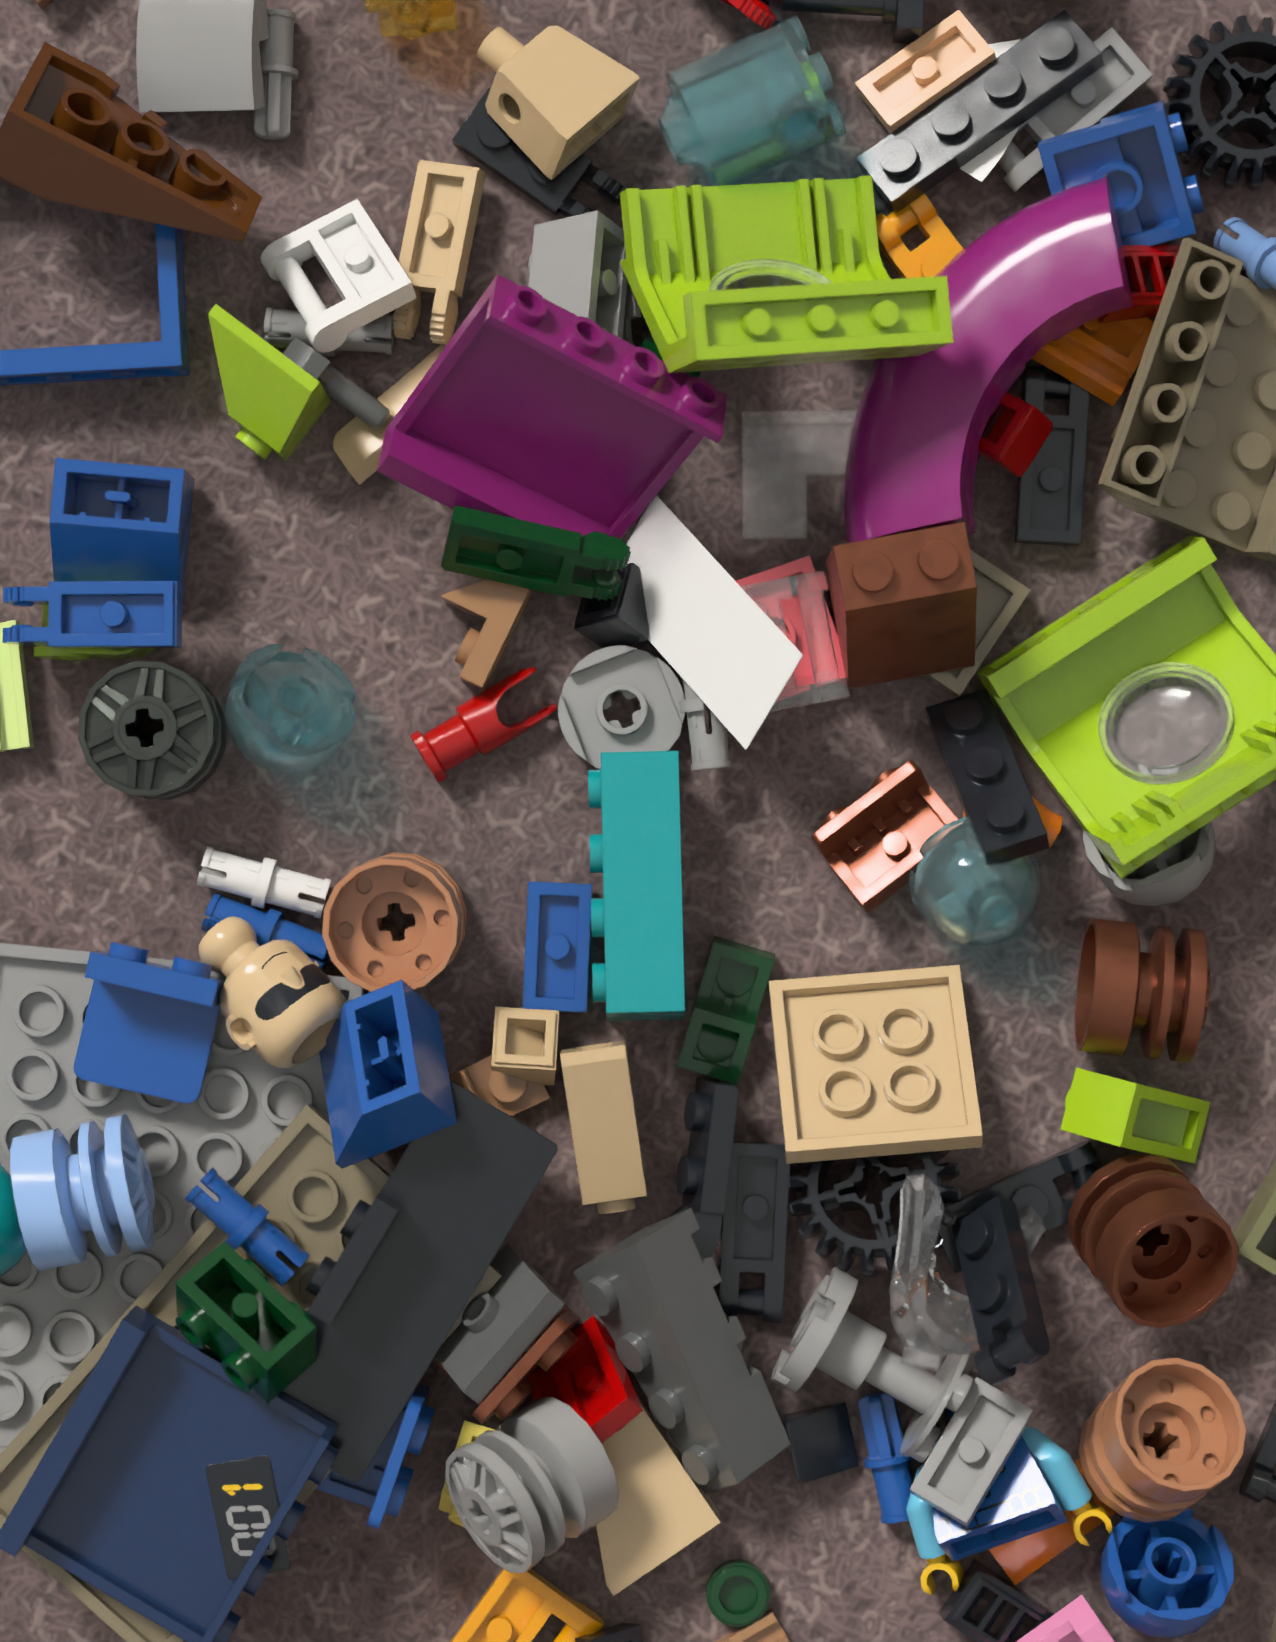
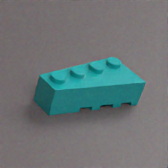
(640, 886)

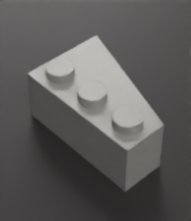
(580, 270)

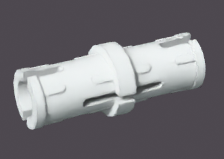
(263, 882)

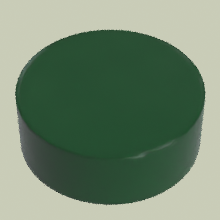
(738, 1593)

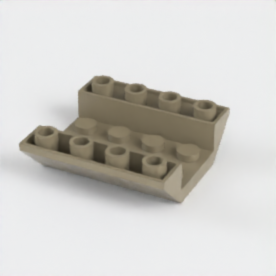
(1203, 409)

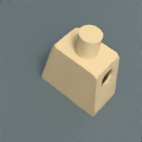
(554, 94)

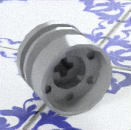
(531, 1484)

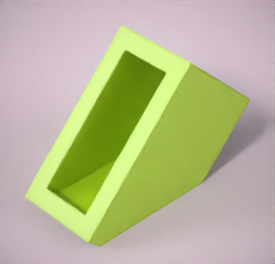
(1134, 1115)

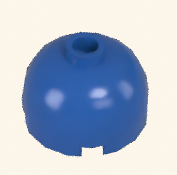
(1166, 1574)

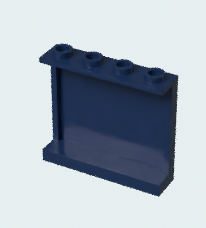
(128, 1484)

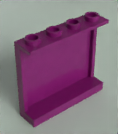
(547, 418)

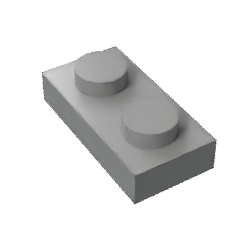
(971, 1452)

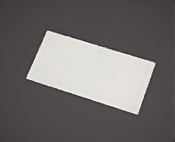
(709, 625)

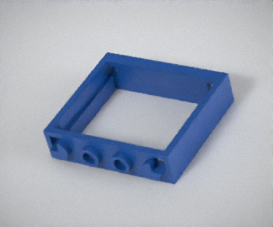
(120, 360)

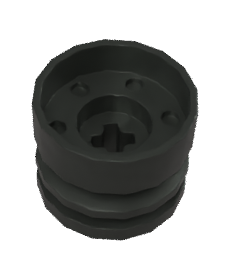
(181, 754)

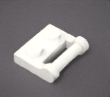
(356, 264)

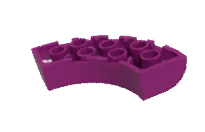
(1008, 298)

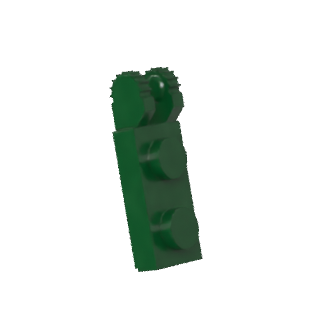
(534, 555)

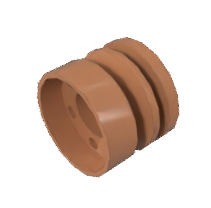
(374, 953)
(1183, 1419)

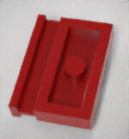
(591, 1381)

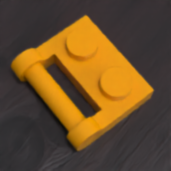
(518, 1608)

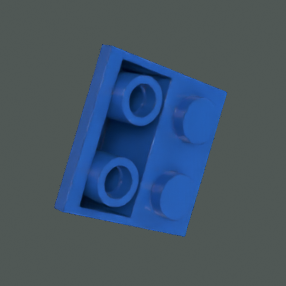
(119, 522)
(385, 1074)

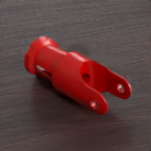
(474, 729)

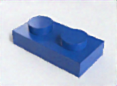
(557, 946)

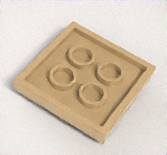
(874, 1064)

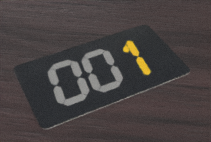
(243, 1508)

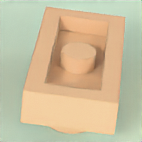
(924, 71)

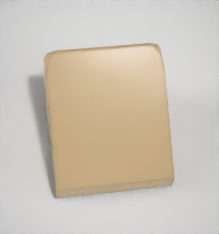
(526, 1043)

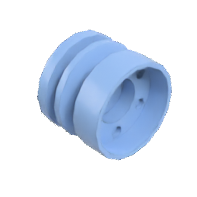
(69, 1194)

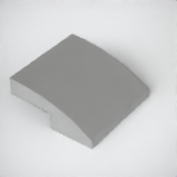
(200, 55)

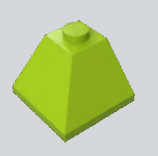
(264, 389)

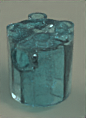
(750, 105)

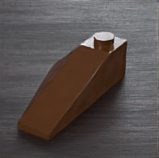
(91, 150)

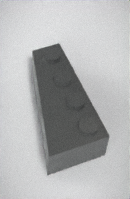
(685, 1351)

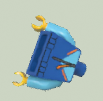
(1024, 1499)

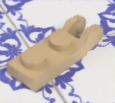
(438, 244)

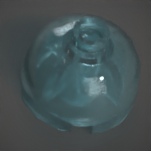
(289, 709)
(965, 896)

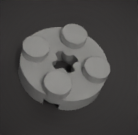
(636, 676)

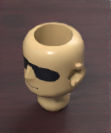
(271, 994)

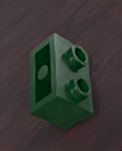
(245, 1323)

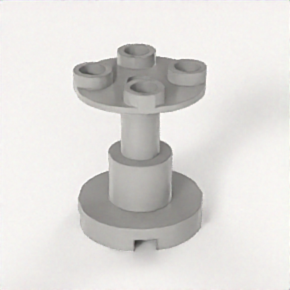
(854, 1352)

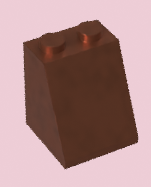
(904, 604)

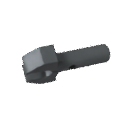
(337, 386)

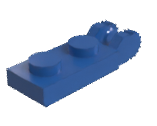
(101, 614)

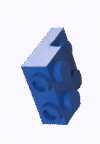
(1141, 161)

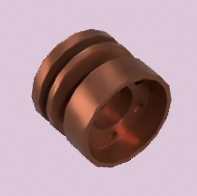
(1152, 991)
(1152, 1240)

